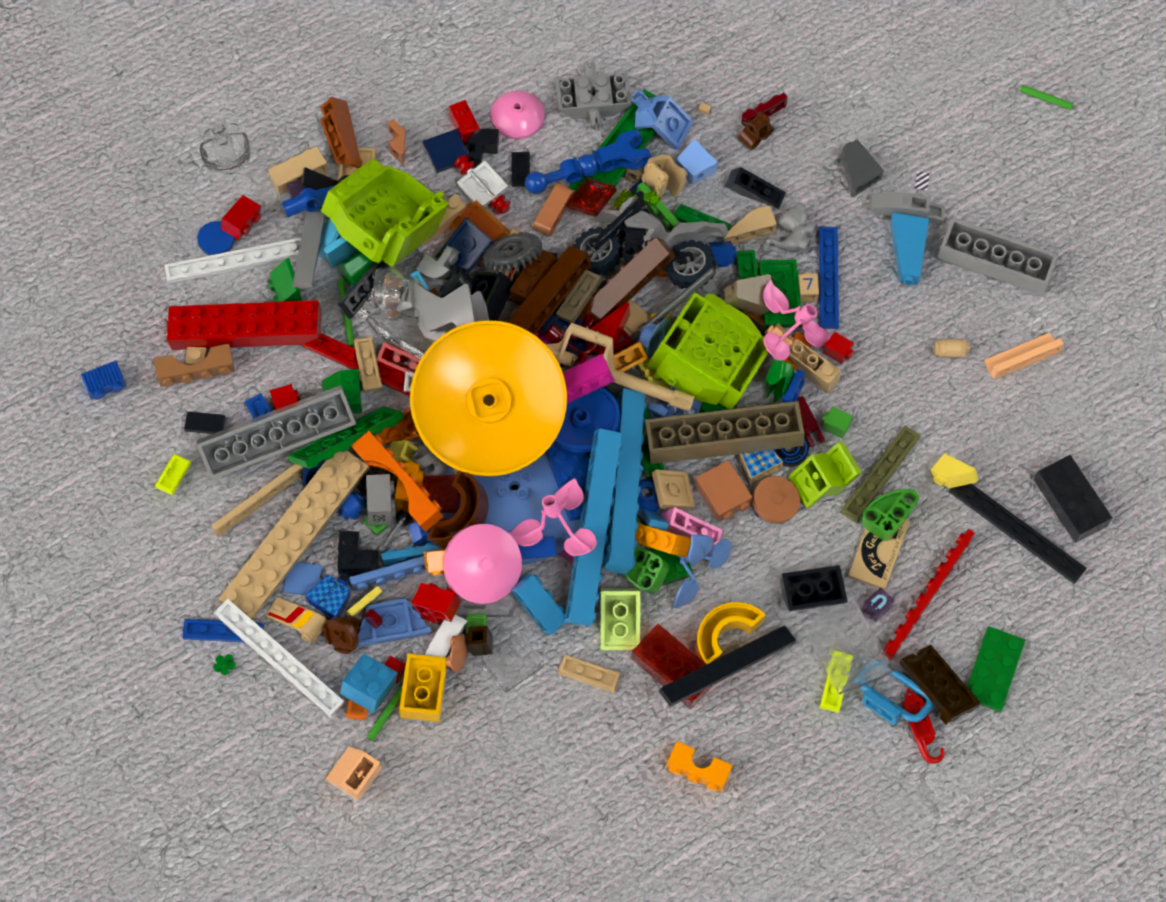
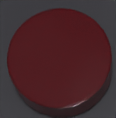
(373, 618)

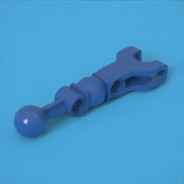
(603, 160)

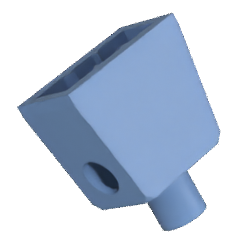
(696, 162)

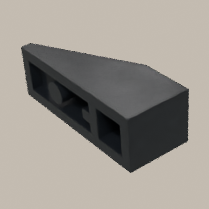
(754, 187)

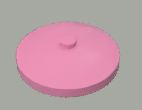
(482, 563)

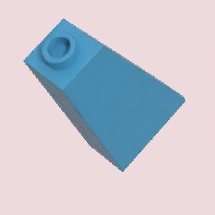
(909, 244)

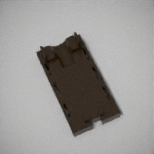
(940, 684)

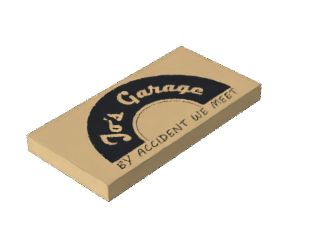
(876, 557)

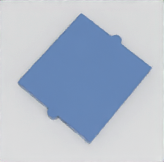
(302, 578)

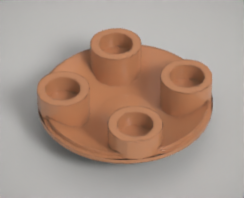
(458, 653)

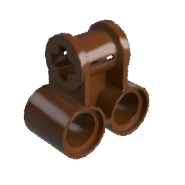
(755, 131)

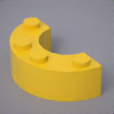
(722, 618)

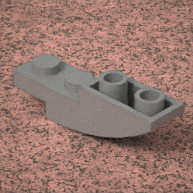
(907, 204)

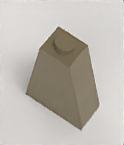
(748, 294)

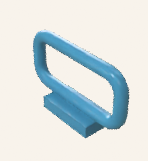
(888, 709)

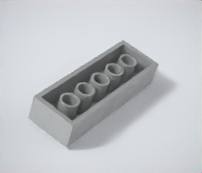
(997, 256)

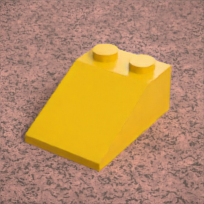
(423, 688)

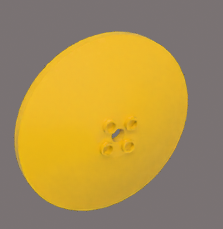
(481, 362)

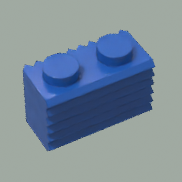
(103, 380)

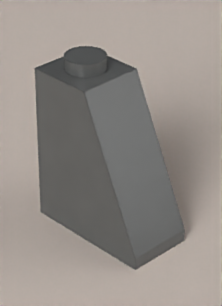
(859, 167)

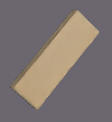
(368, 364)
(589, 673)

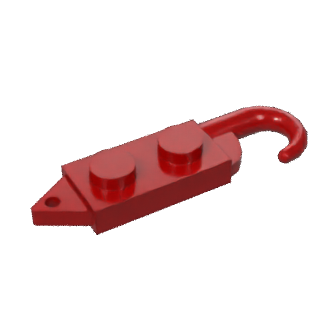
(921, 730)

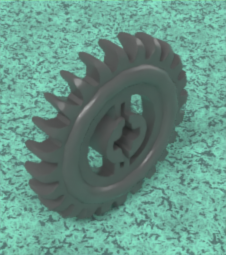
(512, 252)

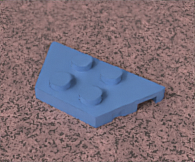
(398, 623)

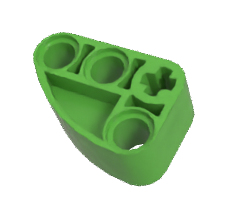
(883, 511)
(647, 570)

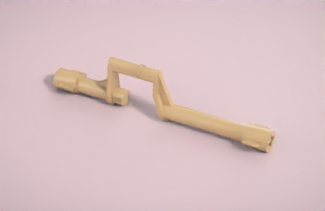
(673, 397)

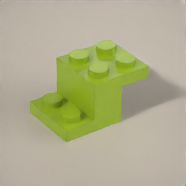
(825, 474)

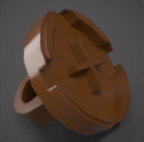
(342, 633)

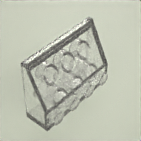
(849, 648)

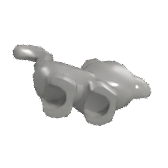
(793, 221)

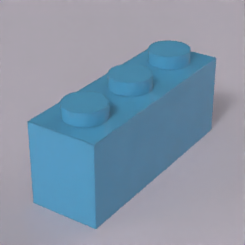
(539, 603)

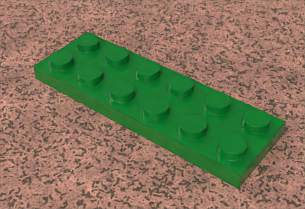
(340, 441)

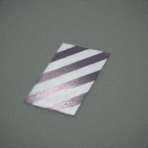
(922, 180)

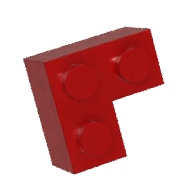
(435, 603)

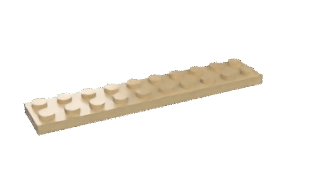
(294, 533)

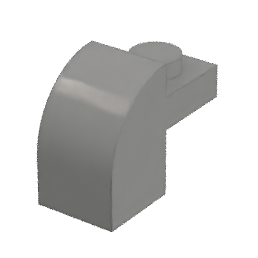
(441, 267)

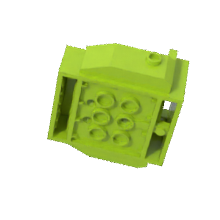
(384, 212)
(700, 366)

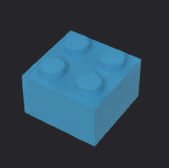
(368, 683)

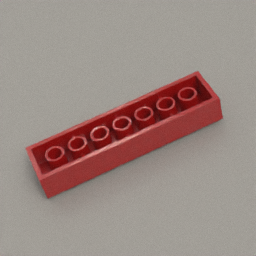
(244, 324)

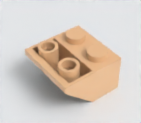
(354, 773)

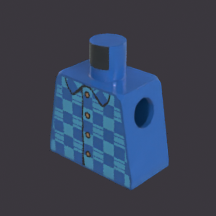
(330, 595)

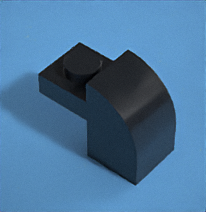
(482, 142)
(459, 277)

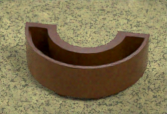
(472, 510)

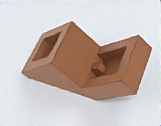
(397, 145)

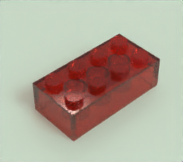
(667, 660)

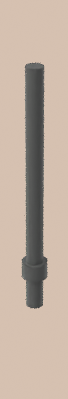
(677, 301)

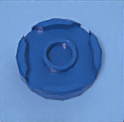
(213, 239)

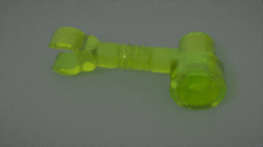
(625, 194)

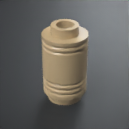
(951, 348)

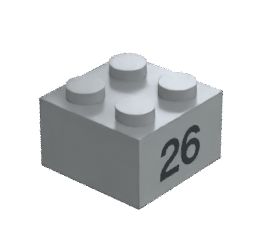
(380, 499)

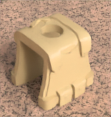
(664, 175)

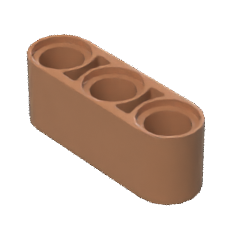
(553, 209)

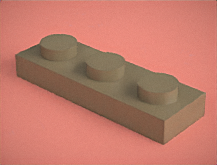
(579, 296)

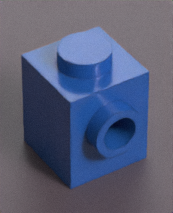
(723, 252)

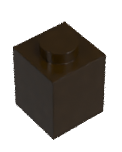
(480, 640)

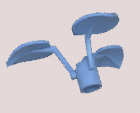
(700, 547)

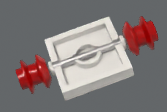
(482, 184)

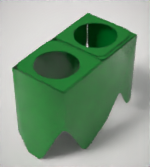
(780, 374)

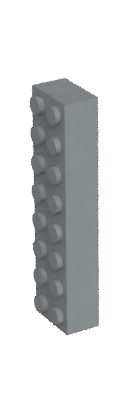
(276, 432)

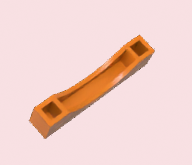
(420, 507)

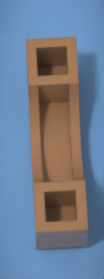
(218, 362)

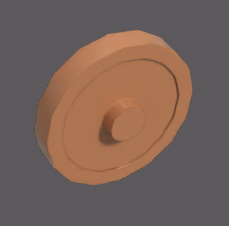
(776, 499)

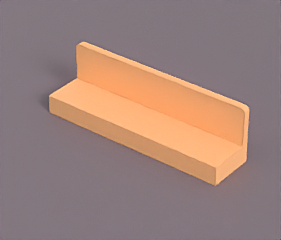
(1023, 355)

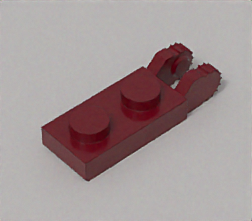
(770, 107)
(809, 423)

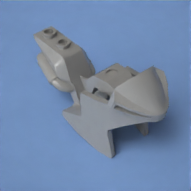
(442, 314)

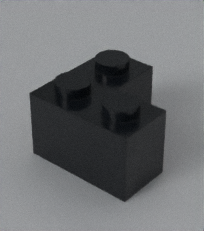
(351, 558)

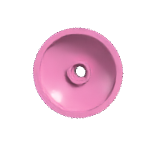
(517, 122)

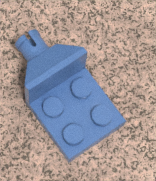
(663, 116)

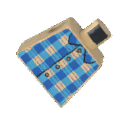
(759, 465)

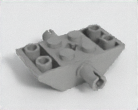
(593, 95)

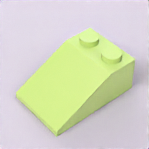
(619, 618)

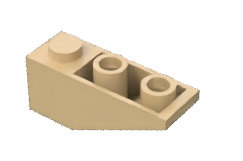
(814, 366)

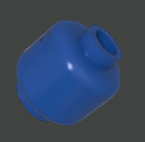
(353, 506)

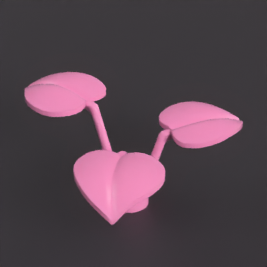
(813, 333)
(568, 497)

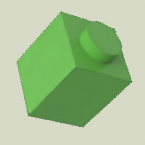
(836, 422)

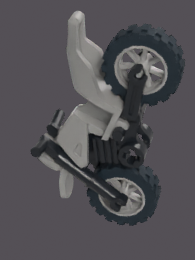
(636, 228)

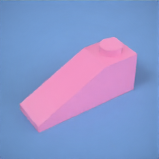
(688, 525)

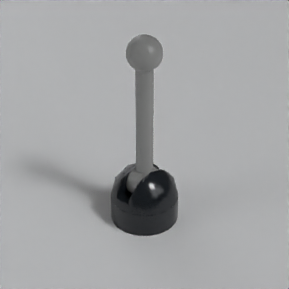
(403, 520)

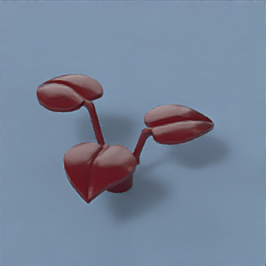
(556, 335)

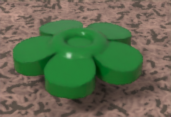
(224, 664)

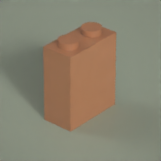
(723, 491)

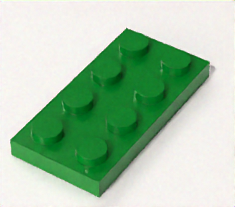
(785, 278)
(995, 667)

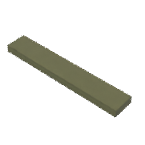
(880, 474)

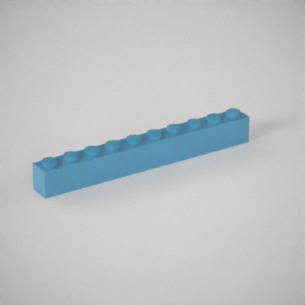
(596, 518)
(623, 525)

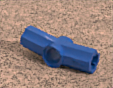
(307, 200)

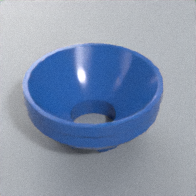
(648, 503)

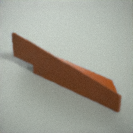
(340, 132)

